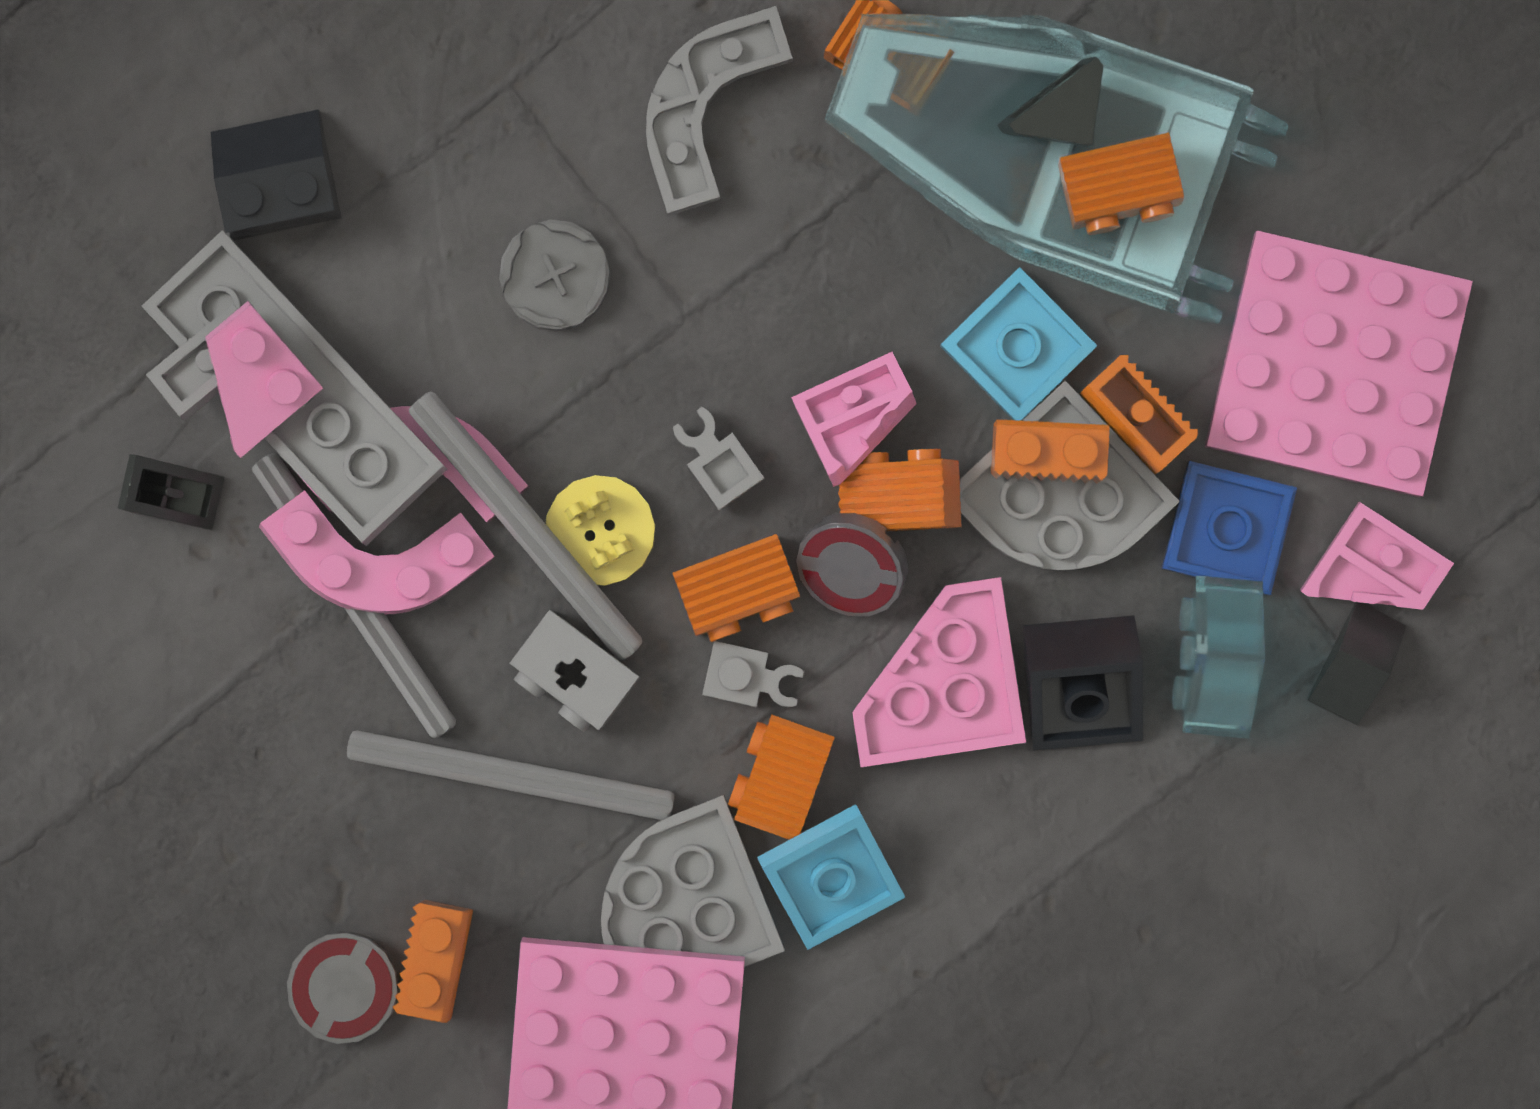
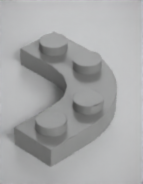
(686, 89)

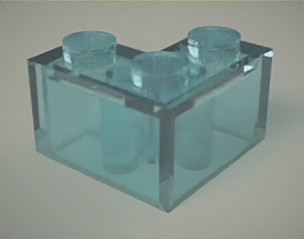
(1220, 656)

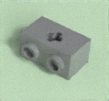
(560, 642)

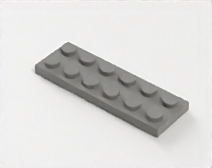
(342, 438)

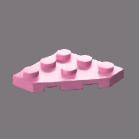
(946, 683)

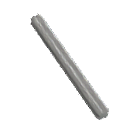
(525, 525)
(373, 626)
(510, 775)

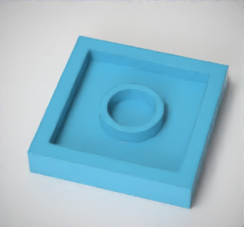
(1018, 345)
(831, 877)

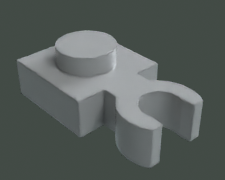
(722, 466)
(740, 676)

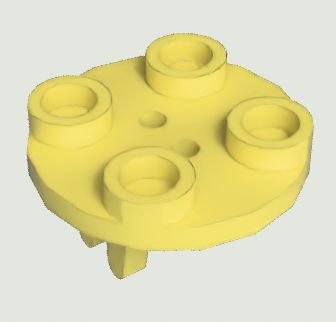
(587, 507)

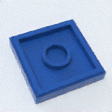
(1228, 526)

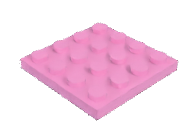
(1338, 364)
(624, 1027)

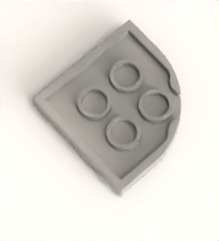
(1066, 522)
(690, 890)

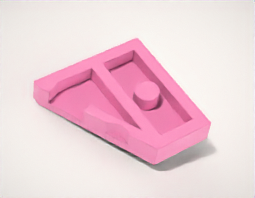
(256, 377)
(854, 413)
(1377, 564)

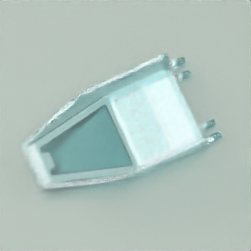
(928, 107)

